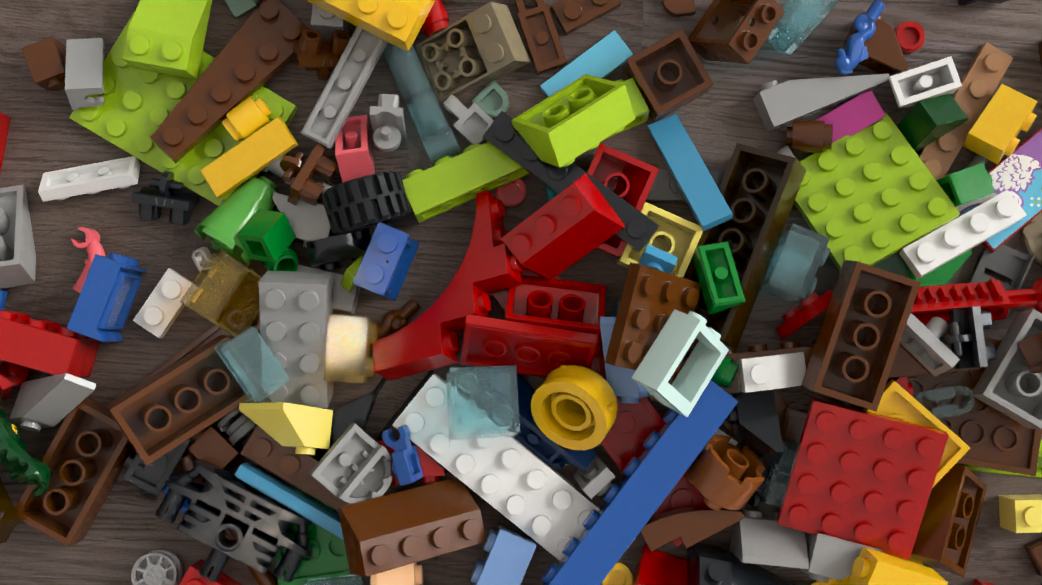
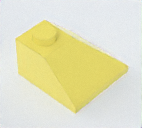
(292, 424)

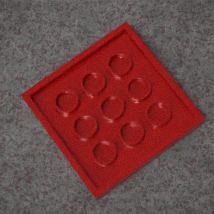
(862, 477)

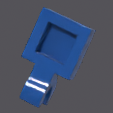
(405, 460)

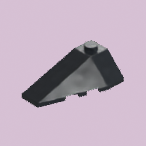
(718, 566)

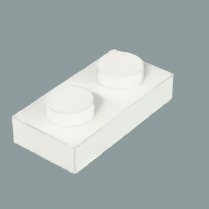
(163, 303)

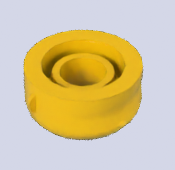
(558, 409)

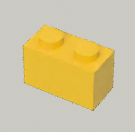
(1000, 124)

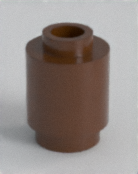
(809, 136)

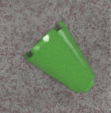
(234, 214)

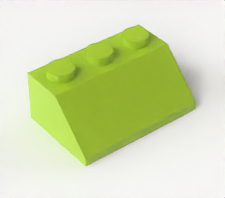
(575, 119)

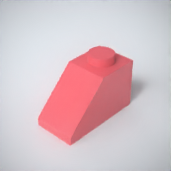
(354, 149)

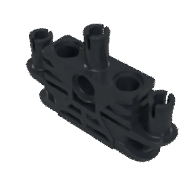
(247, 506)

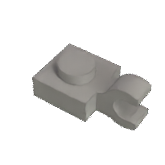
(471, 122)

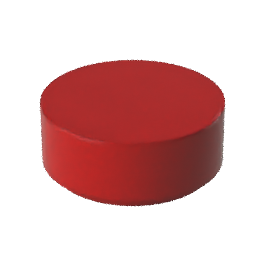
(910, 36)
(512, 194)

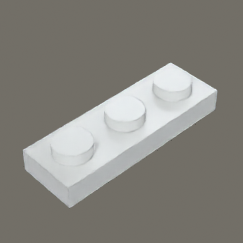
(89, 178)

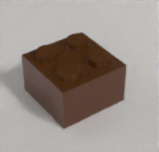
(668, 75)

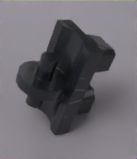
(152, 200)
(968, 337)

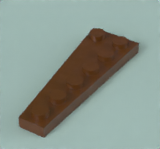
(238, 71)

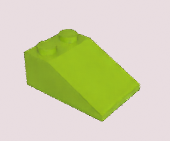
(168, 36)

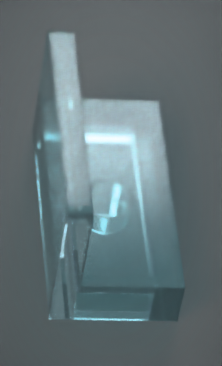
(252, 364)

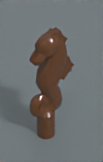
(396, 320)

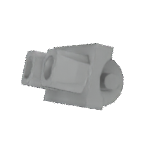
(388, 123)

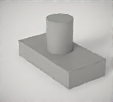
(925, 344)

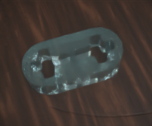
(943, 393)

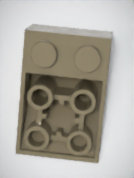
(473, 51)

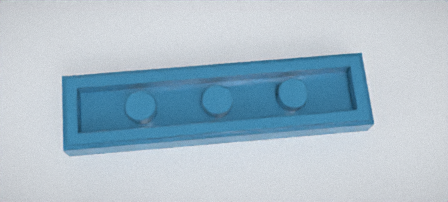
(690, 172)
(290, 497)

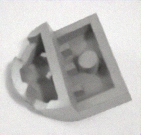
(354, 467)

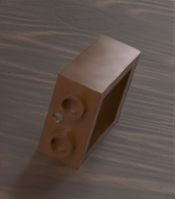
(711, 39)

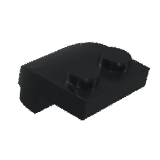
(332, 250)

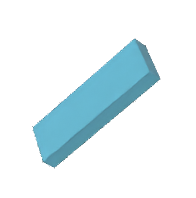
(597, 61)

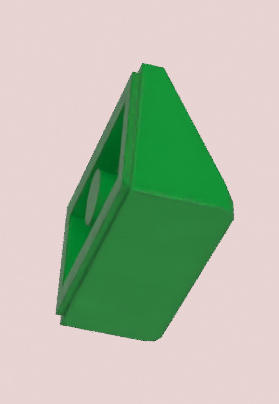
(718, 277)

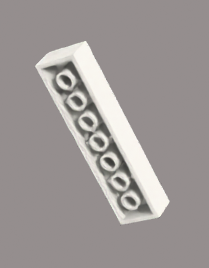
(500, 472)

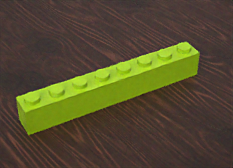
(481, 169)

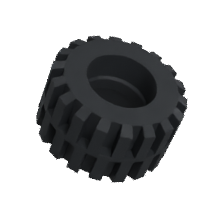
(365, 202)

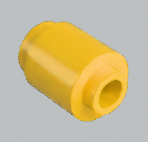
(247, 118)

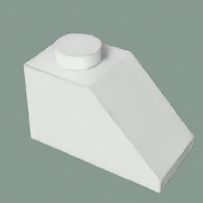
(925, 82)
(771, 372)

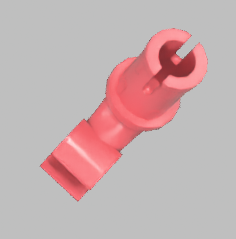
(92, 247)

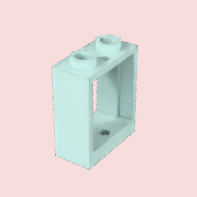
(667, 354)

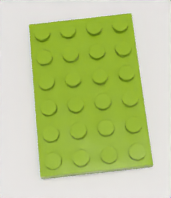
(140, 102)

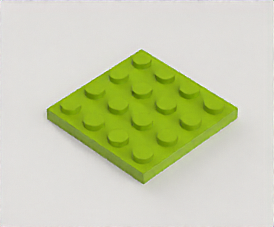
(871, 195)

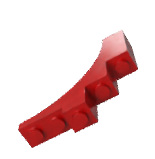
(431, 338)

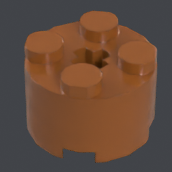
(726, 474)

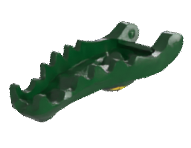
(18, 460)

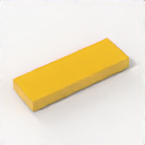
(249, 157)

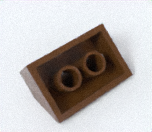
(950, 521)

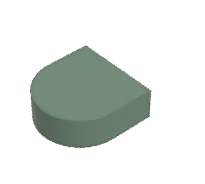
(492, 100)

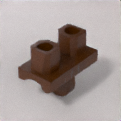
(319, 54)
(303, 187)

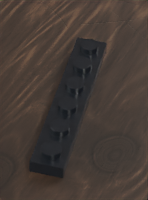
(508, 141)

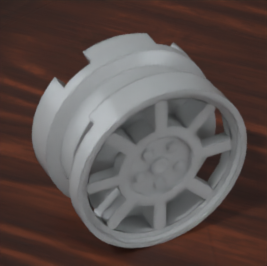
(158, 568)

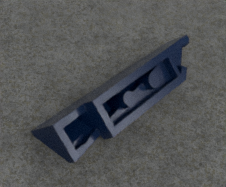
(536, 441)

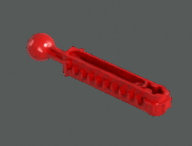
(989, 295)

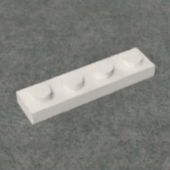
(962, 234)

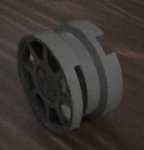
(237, 427)

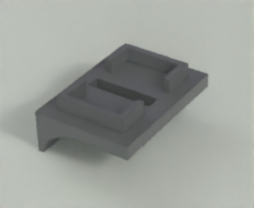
(1004, 262)

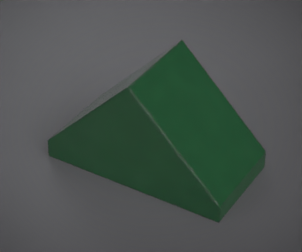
(931, 120)

